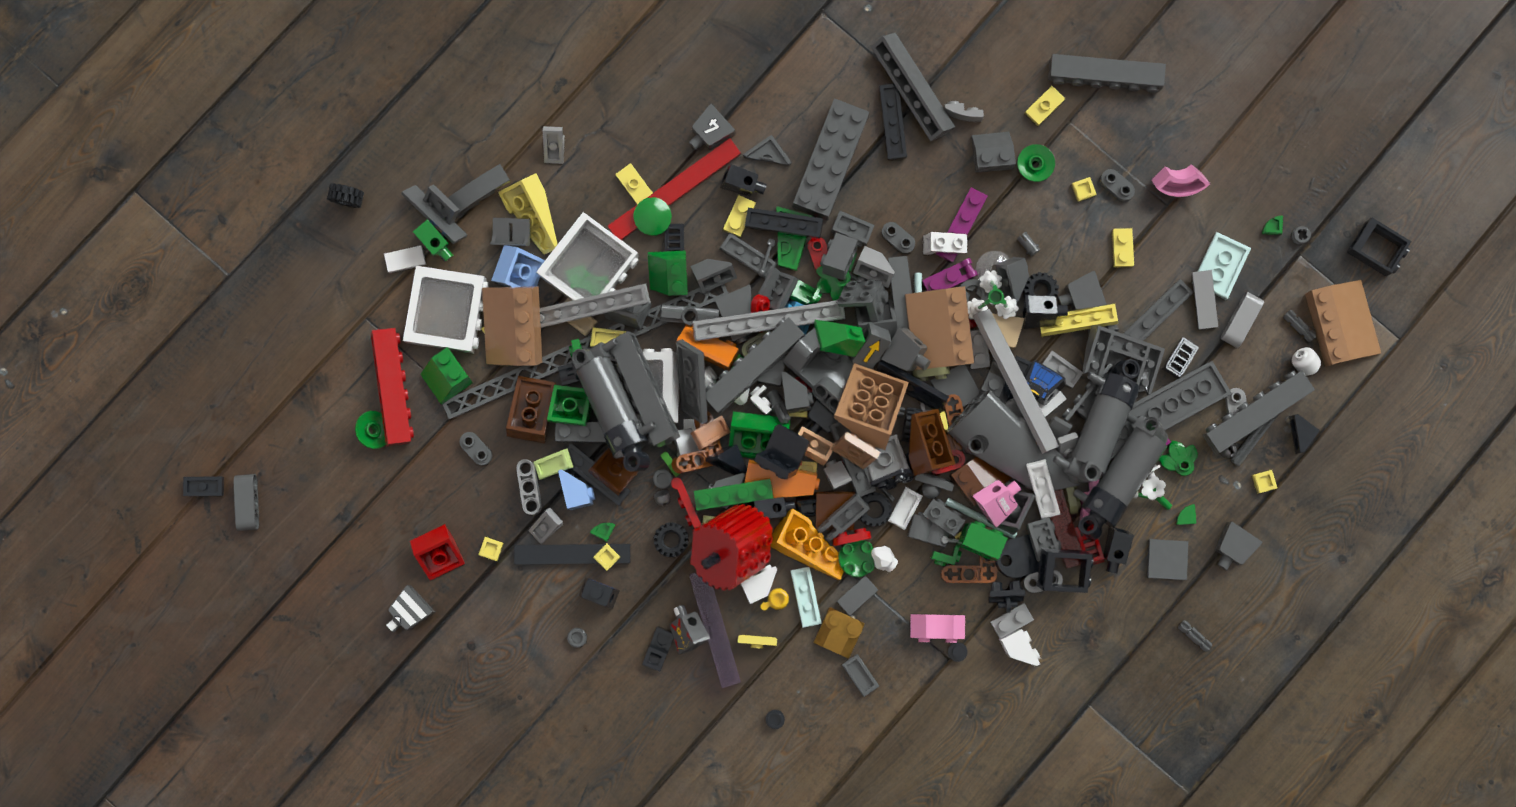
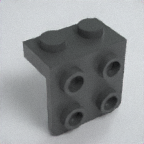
(865, 293)

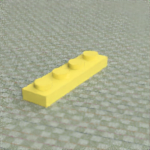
(1083, 320)

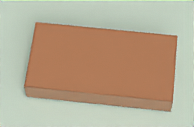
(710, 432)

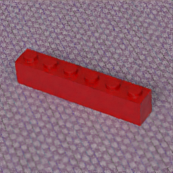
(390, 387)

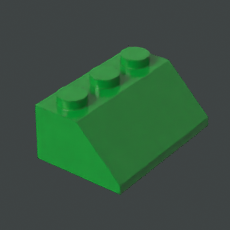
(752, 432)

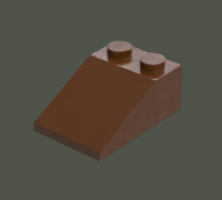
(530, 409)
(928, 443)
(975, 477)

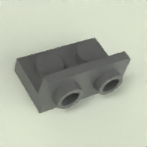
(1042, 536)

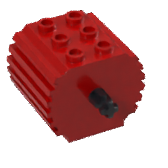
(732, 546)

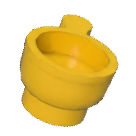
(776, 599)

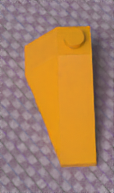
(802, 542)

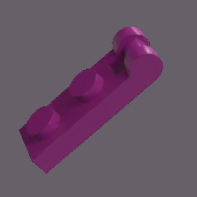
(950, 277)

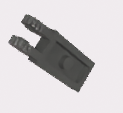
(844, 516)

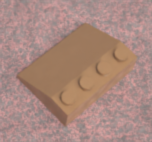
(1343, 323)
(512, 325)
(942, 325)
(871, 405)

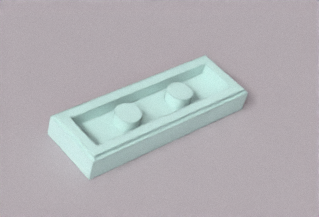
(806, 597)

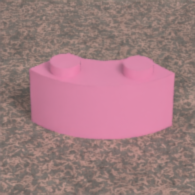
(1180, 182)
(937, 626)

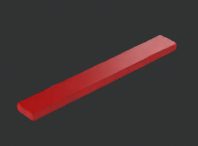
(681, 184)

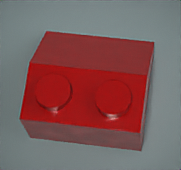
(437, 552)

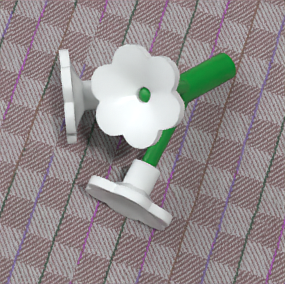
(1154, 489)

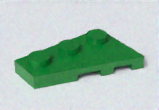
(790, 246)

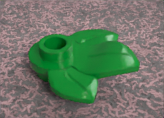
(831, 284)
(1178, 455)

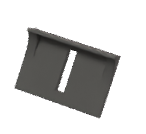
(501, 231)

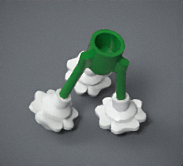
(1004, 306)

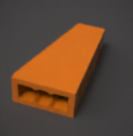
(799, 485)

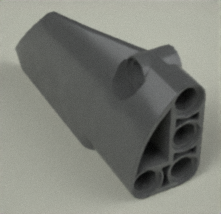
(821, 370)
(1003, 440)

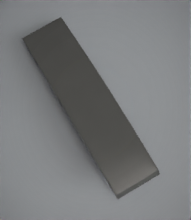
(479, 189)
(900, 286)

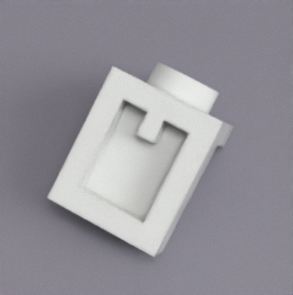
(762, 404)

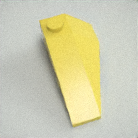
(529, 201)

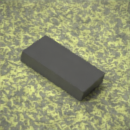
(857, 595)
(860, 675)

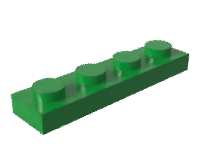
(733, 494)

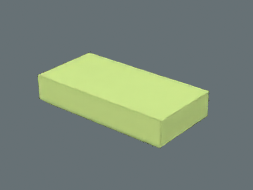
(551, 464)

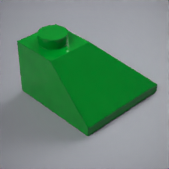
(839, 337)

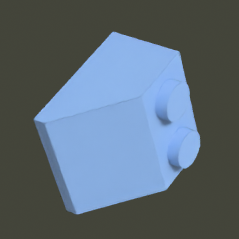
(517, 268)
(575, 491)

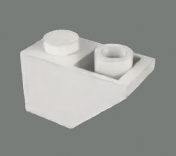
(759, 586)
(1018, 647)

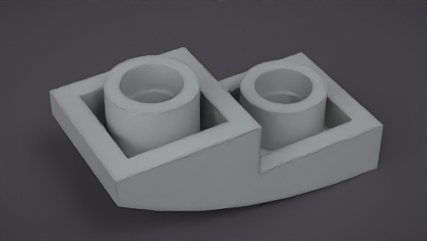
(957, 111)
(686, 444)

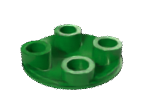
(652, 216)
(856, 558)

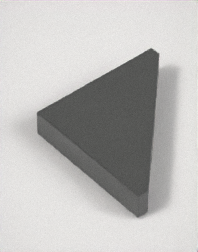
(768, 151)

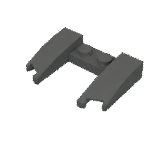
(1104, 340)

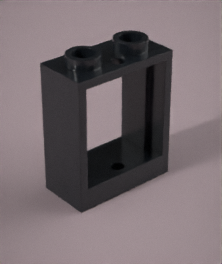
(1394, 237)
(1046, 570)

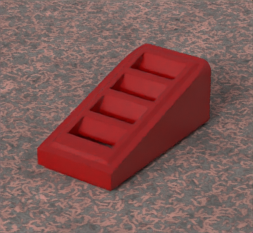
(1096, 560)

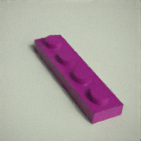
(965, 218)

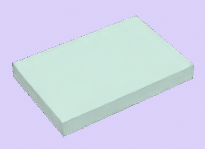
(1225, 260)

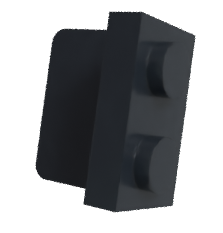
(783, 452)
(891, 480)

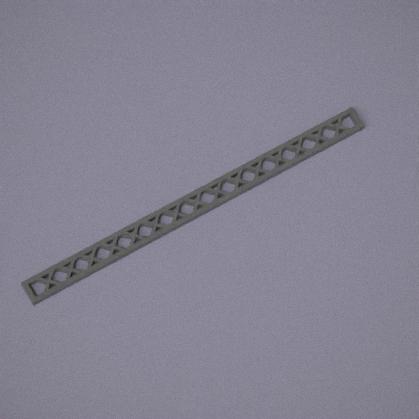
(552, 356)

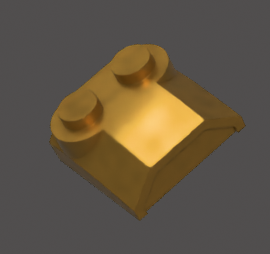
(839, 632)

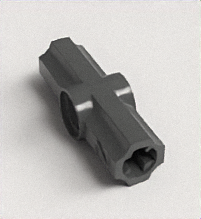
(676, 314)

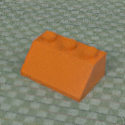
(715, 351)

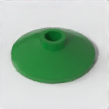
(1038, 154)
(372, 420)

